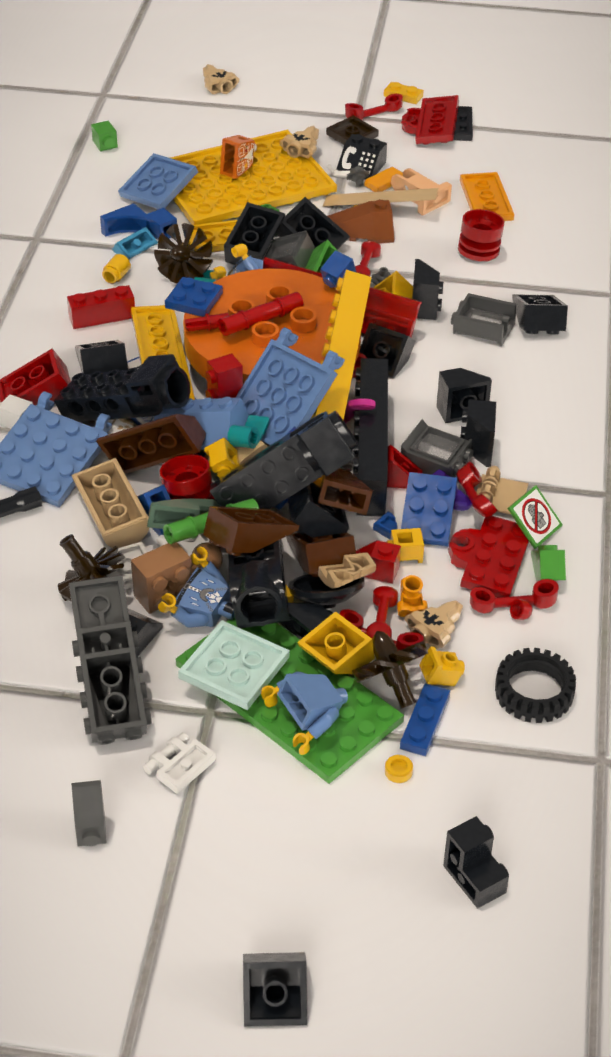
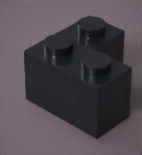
(471, 863)

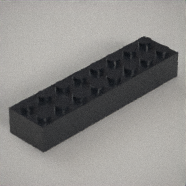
(372, 432)

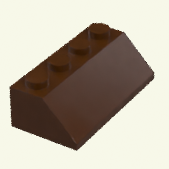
(153, 442)

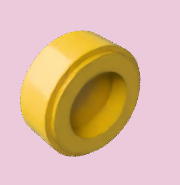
(398, 768)

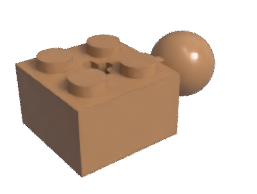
(166, 571)

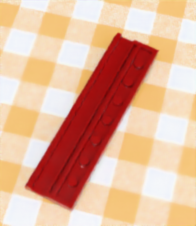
(382, 307)

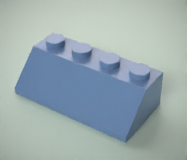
(213, 415)

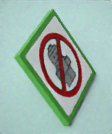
(535, 516)

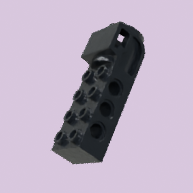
(126, 393)
(289, 463)
(258, 587)

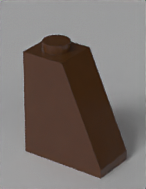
(345, 492)

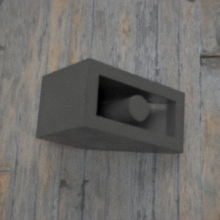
(89, 813)

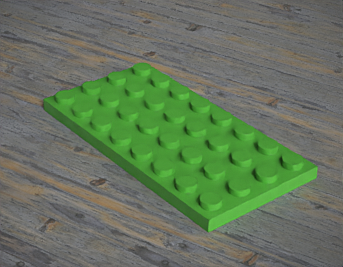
(361, 720)

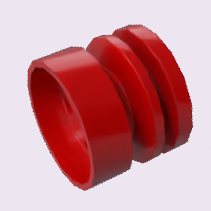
(481, 235)
(187, 477)

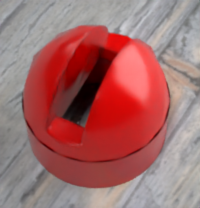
(520, 609)

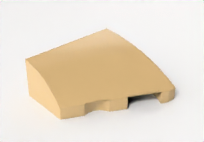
(353, 568)

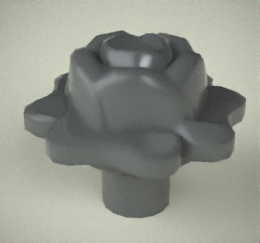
(357, 175)
(380, 276)

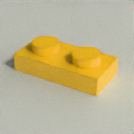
(409, 93)

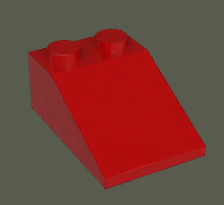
(41, 374)

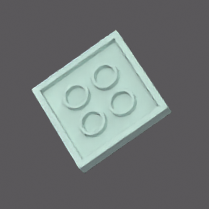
(234, 664)

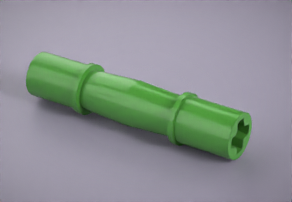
(193, 526)

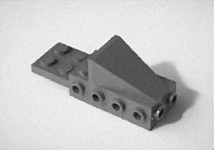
(108, 661)

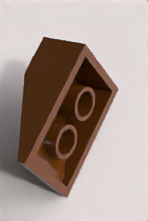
(246, 528)
(320, 550)

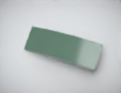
(177, 509)

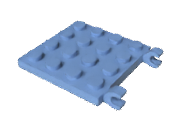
(287, 386)
(47, 450)

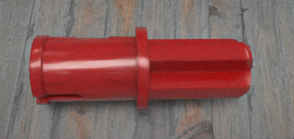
(208, 322)

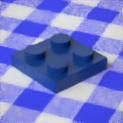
(194, 296)

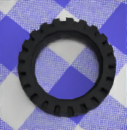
(531, 707)

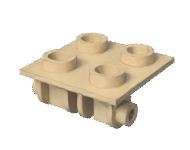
(500, 491)

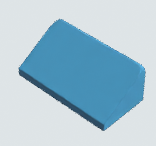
(135, 243)

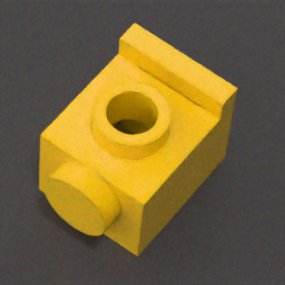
(222, 457)
(411, 543)
(441, 667)

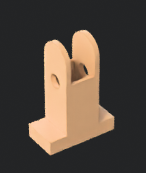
(415, 180)

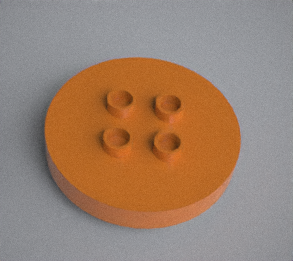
(255, 288)

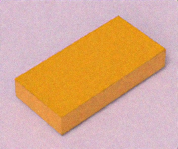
(381, 180)

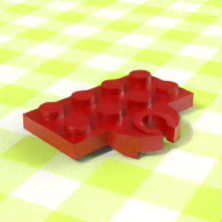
(432, 121)
(489, 555)

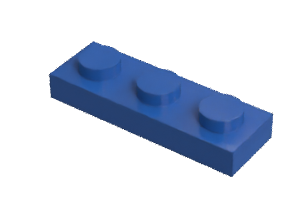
(425, 719)

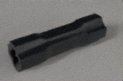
(21, 502)

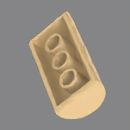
(112, 503)

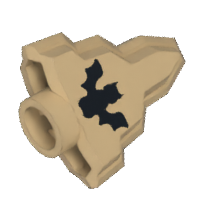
(219, 80)
(301, 142)
(435, 623)

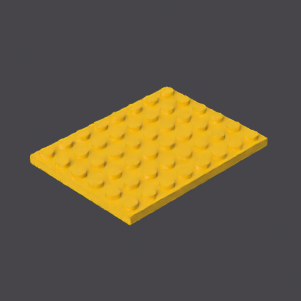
(271, 180)

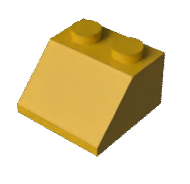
(338, 645)

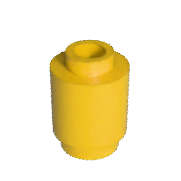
(116, 268)

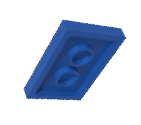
(430, 506)

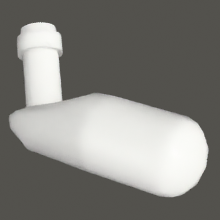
(336, 173)

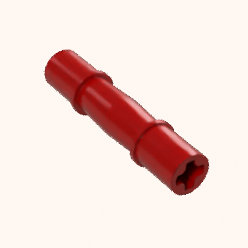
(244, 319)

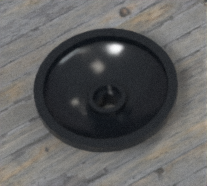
(314, 591)

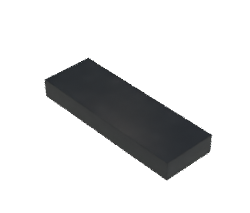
(463, 126)

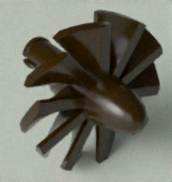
(183, 258)
(85, 565)
(391, 665)

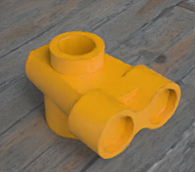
(411, 596)

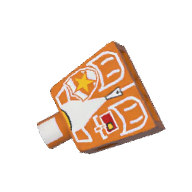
(236, 155)

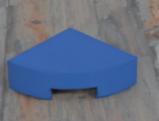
(385, 525)

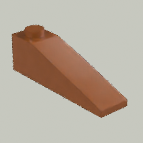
(367, 221)

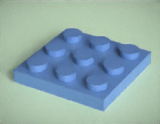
(158, 181)

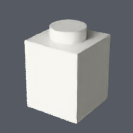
(12, 409)

